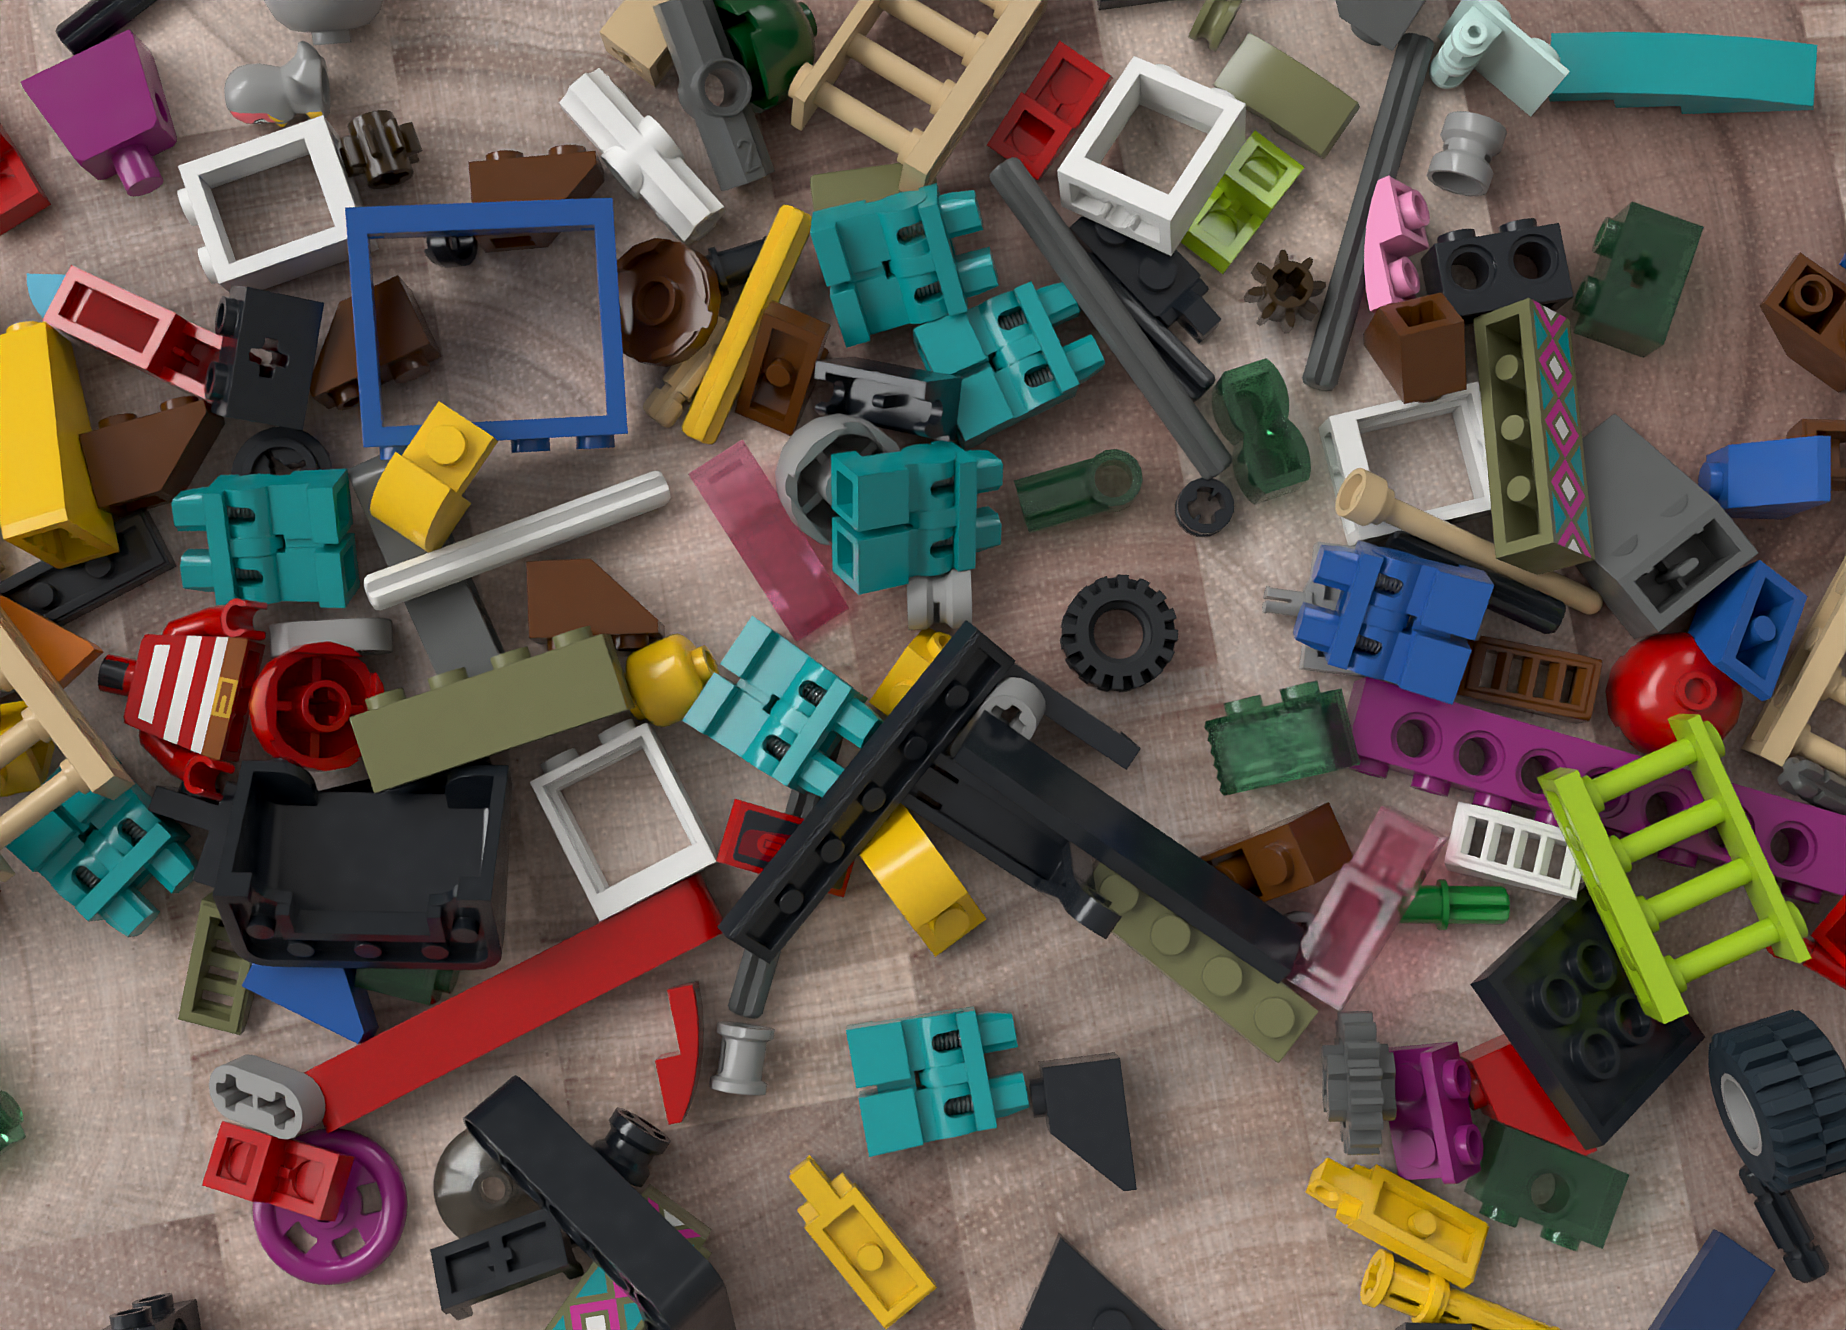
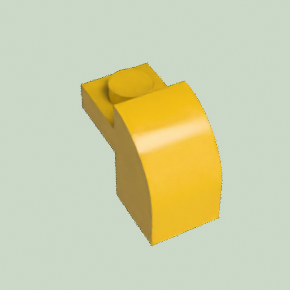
(425, 486)
(920, 882)

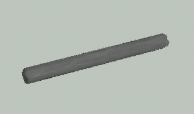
(1381, 160)
(1110, 318)

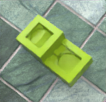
(1241, 201)

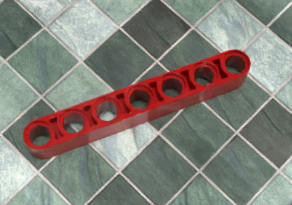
(516, 1001)

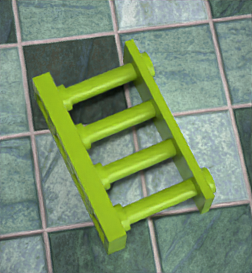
(1634, 919)

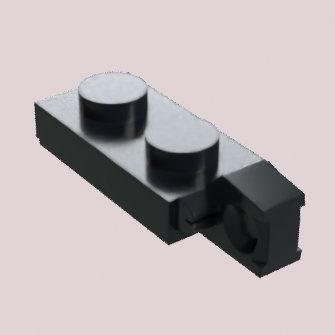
(1160, 282)

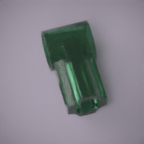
(1071, 491)

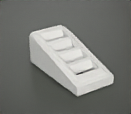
(1485, 867)

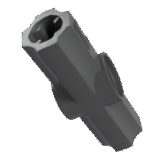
(727, 130)

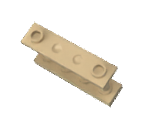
(951, 102)
(1807, 678)
(49, 716)

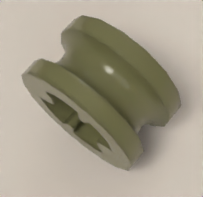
(1214, 21)

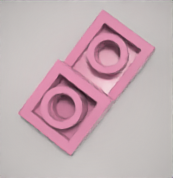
(1392, 234)

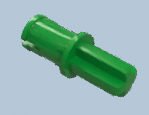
(1458, 905)

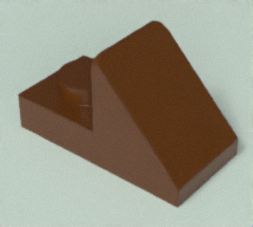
(782, 368)

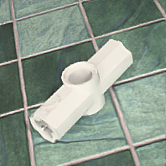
(642, 156)

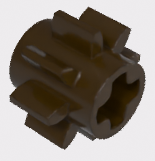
(380, 149)
(1293, 273)

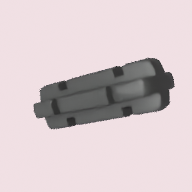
(1814, 785)

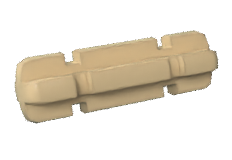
(682, 382)

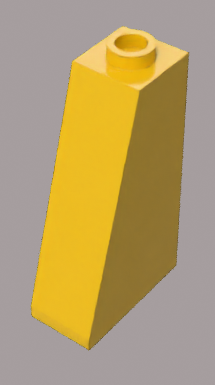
(43, 470)

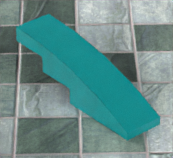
(1686, 71)

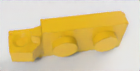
(1402, 1218)
(860, 1243)

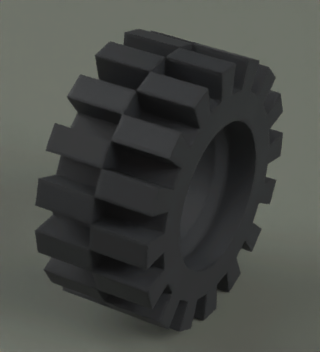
(1125, 595)

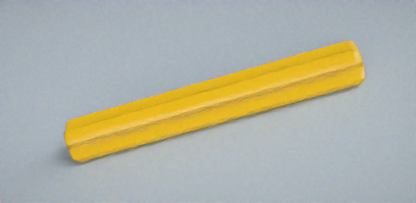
(733, 353)

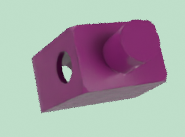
(109, 110)

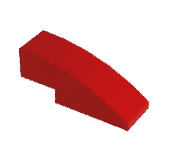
(135, 331)

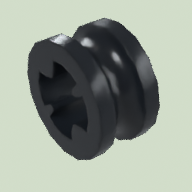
(1218, 519)

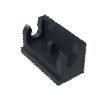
(892, 396)
(501, 1261)

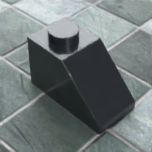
(1087, 1112)

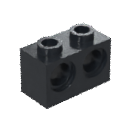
(1492, 263)

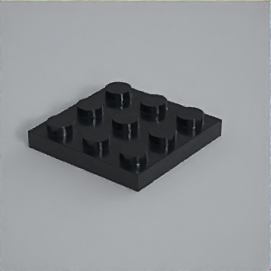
(1580, 1022)

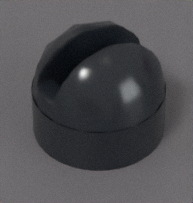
(441, 253)

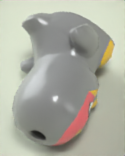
(277, 93)

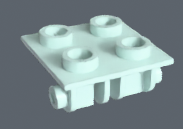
(1486, 40)

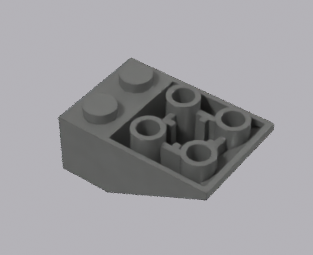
(1653, 532)

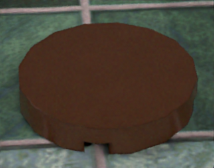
(666, 301)

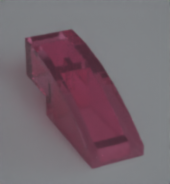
(768, 540)
(1365, 906)

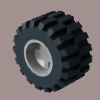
(1781, 1099)

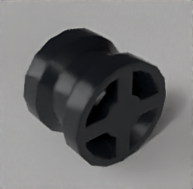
(631, 1145)

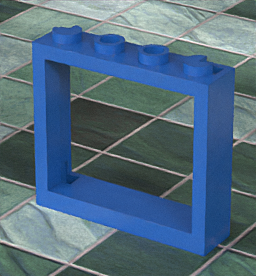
(488, 219)

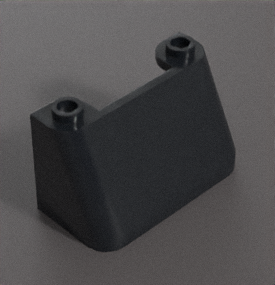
(366, 873)

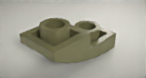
(1287, 95)

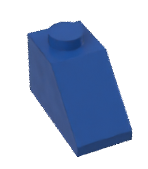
(1769, 477)
(1749, 626)
(318, 995)

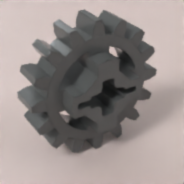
(1358, 1083)

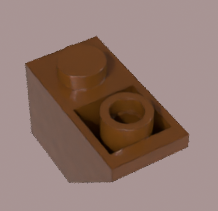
(510, 176)
(1810, 319)
(403, 346)
(1419, 347)
(149, 457)
(581, 594)
(1285, 854)

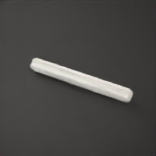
(516, 540)

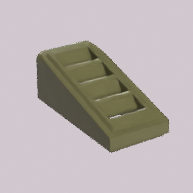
(206, 954)

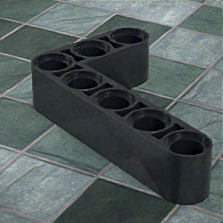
(600, 1211)

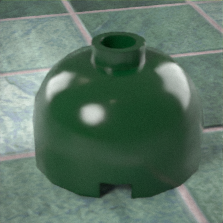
(770, 42)

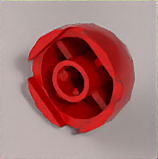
(1664, 679)
(305, 705)

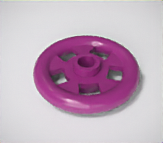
(378, 1229)

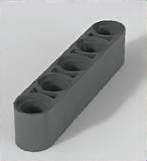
(448, 620)

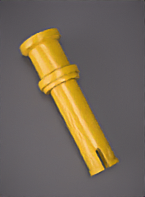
(1433, 1300)

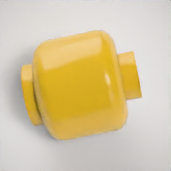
(667, 678)

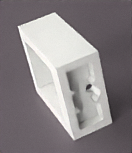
(1131, 205)
(288, 260)
(1346, 452)
(570, 768)

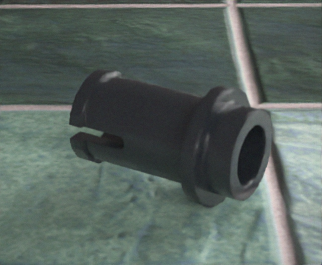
(734, 264)

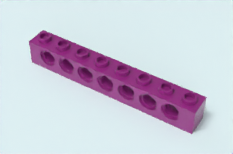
(1378, 709)

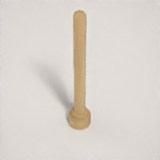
(1367, 500)

